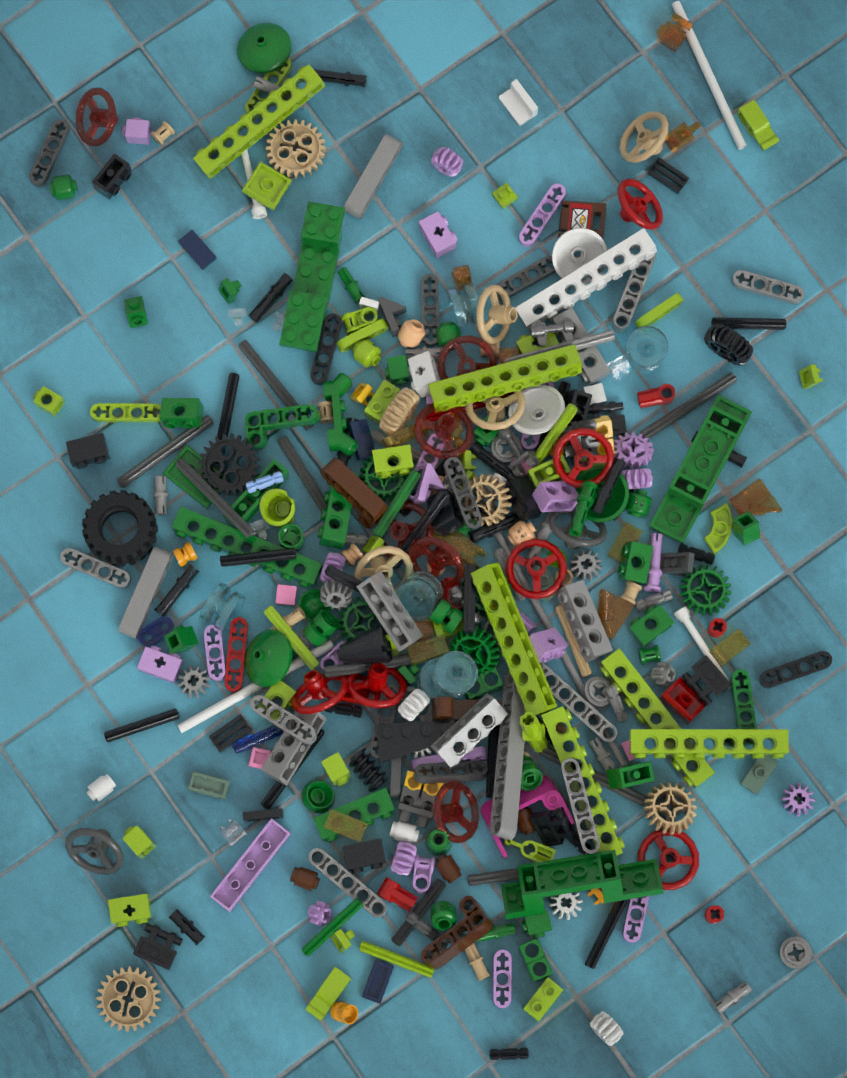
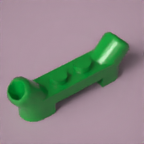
(337, 438)

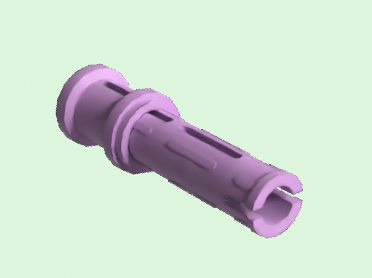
(655, 572)

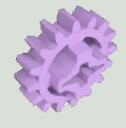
(641, 453)

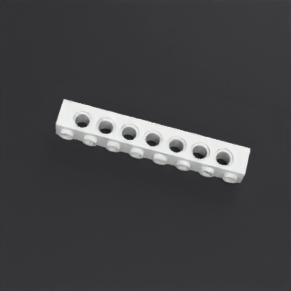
(590, 270)

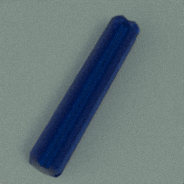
(256, 739)

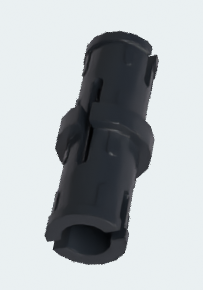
(187, 927)

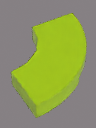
(720, 529)

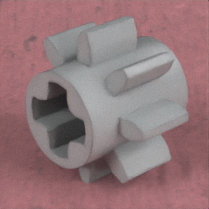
(663, 674)

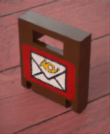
(581, 216)

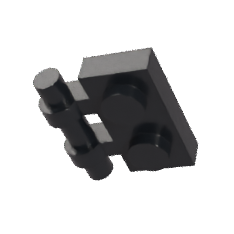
(618, 421)
(711, 676)
(547, 827)
(155, 952)

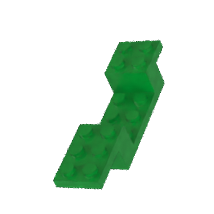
(314, 277)
(700, 469)
(577, 875)

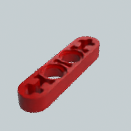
(233, 654)

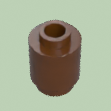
(524, 823)
(448, 868)
(304, 878)

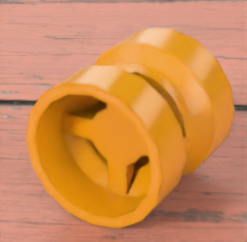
(185, 554)
(344, 1012)

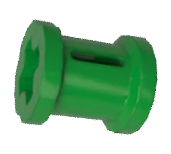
(655, 657)

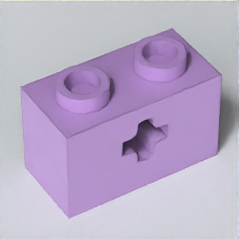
(438, 245)
(548, 644)
(149, 665)

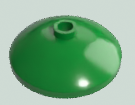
(269, 54)
(615, 505)
(268, 658)

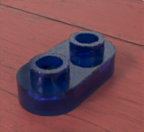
(155, 630)

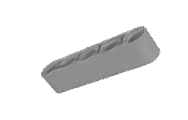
(373, 176)
(632, 297)
(145, 592)
(580, 815)
(341, 875)

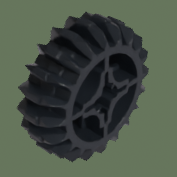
(728, 344)

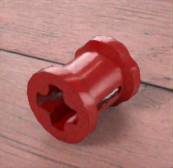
(717, 621)
(720, 914)

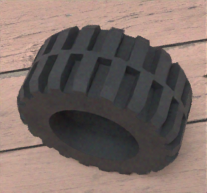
(108, 506)

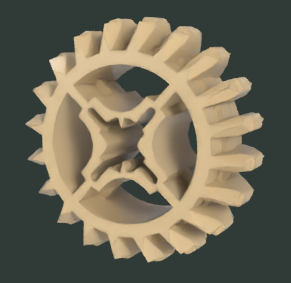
(399, 411)
(489, 506)
(654, 810)

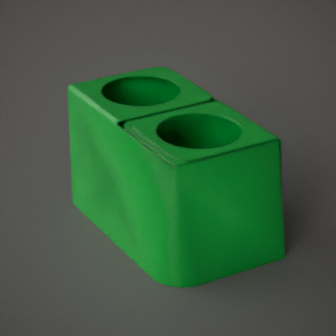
(484, 687)
(531, 961)

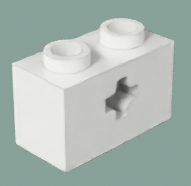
(423, 371)

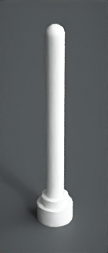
(258, 210)
(683, 616)

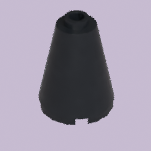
(367, 648)

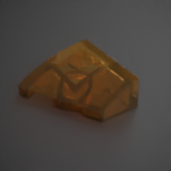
(755, 500)
(612, 612)

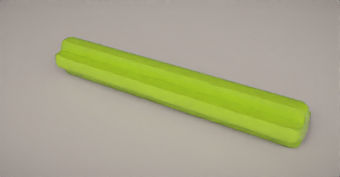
(555, 432)
(297, 645)
(396, 959)

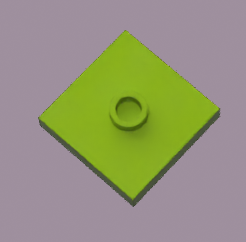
(266, 185)

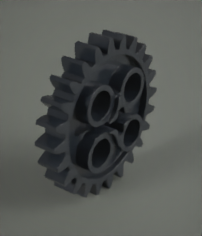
(243, 474)

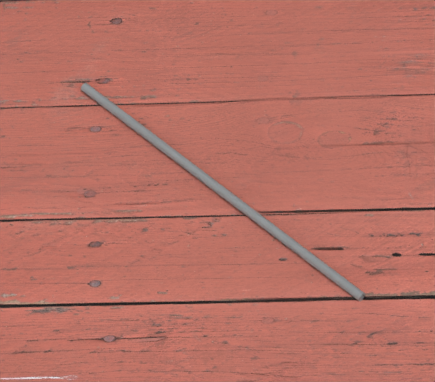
(566, 659)

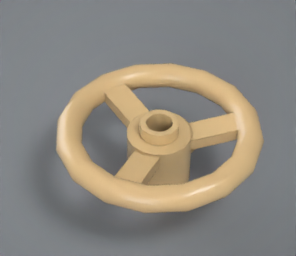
(646, 139)
(497, 314)
(496, 410)
(380, 563)

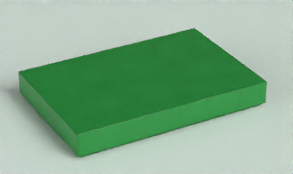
(183, 482)

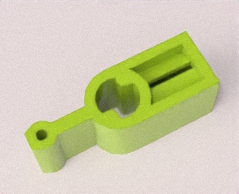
(757, 125)
(538, 848)
(328, 993)

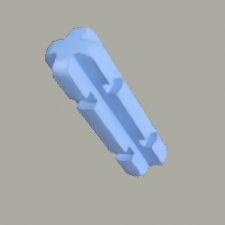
(264, 482)

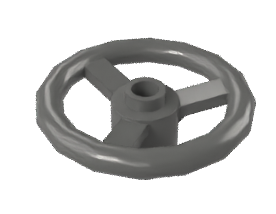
(574, 542)
(95, 848)

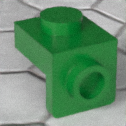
(135, 312)

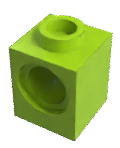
(51, 408)

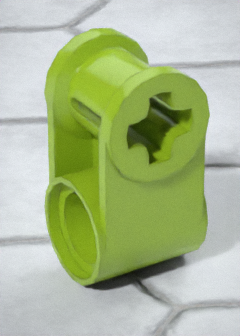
(358, 319)

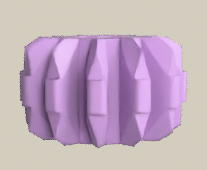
(447, 161)
(638, 478)
(334, 559)
(794, 804)
(403, 858)

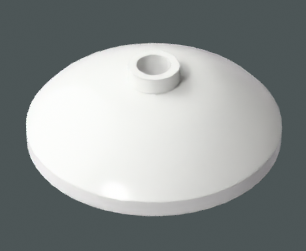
(574, 240)
(542, 402)

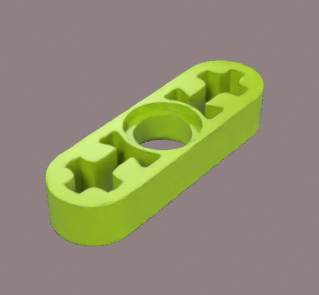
(660, 311)
(363, 334)

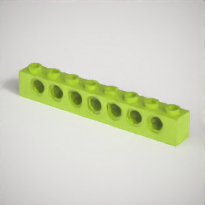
(269, 121)
(496, 374)
(514, 629)
(619, 660)
(563, 715)
(778, 737)

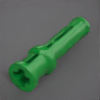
(585, 501)

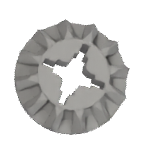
(497, 450)
(597, 683)
(799, 944)

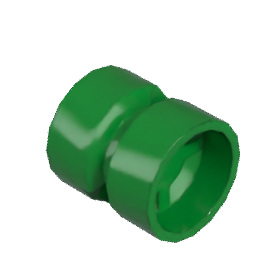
(291, 537)
(439, 616)
(320, 629)
(531, 774)

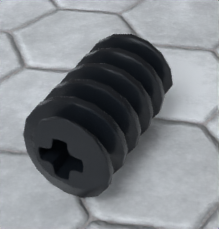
(367, 770)

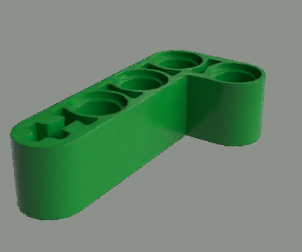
(282, 421)
(739, 707)

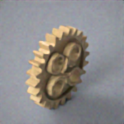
(291, 164)
(111, 993)

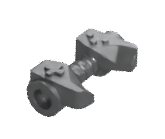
(540, 330)
(457, 597)

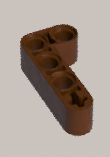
(355, 492)
(446, 708)
(454, 935)

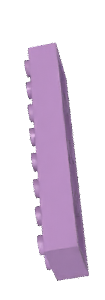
(250, 865)

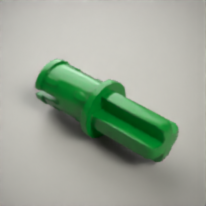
(351, 285)
(499, 931)

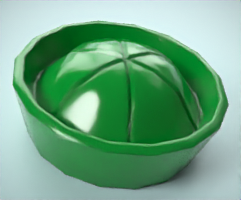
(311, 604)
(318, 796)

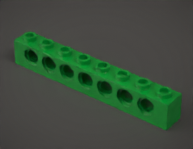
(187, 517)

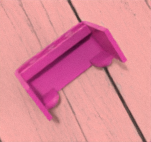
(545, 791)

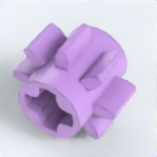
(319, 913)

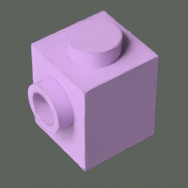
(137, 131)

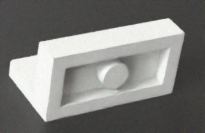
(519, 103)

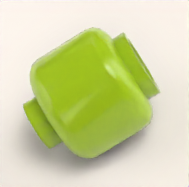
(366, 353)

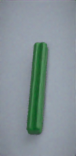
(397, 503)
(332, 927)

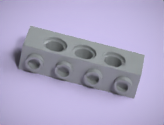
(589, 374)
(389, 611)
(591, 628)
(459, 731)
(288, 756)

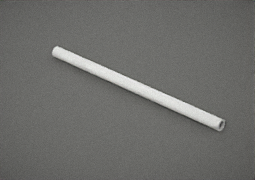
(711, 80)
(245, 692)

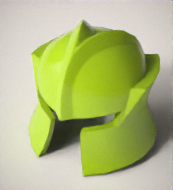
(277, 508)

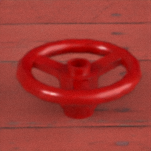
(634, 208)
(582, 465)
(536, 561)
(377, 682)
(318, 689)
(676, 858)

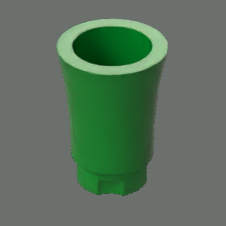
(435, 849)

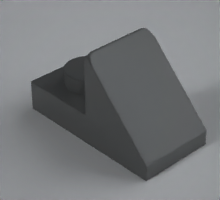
(390, 310)
(677, 563)

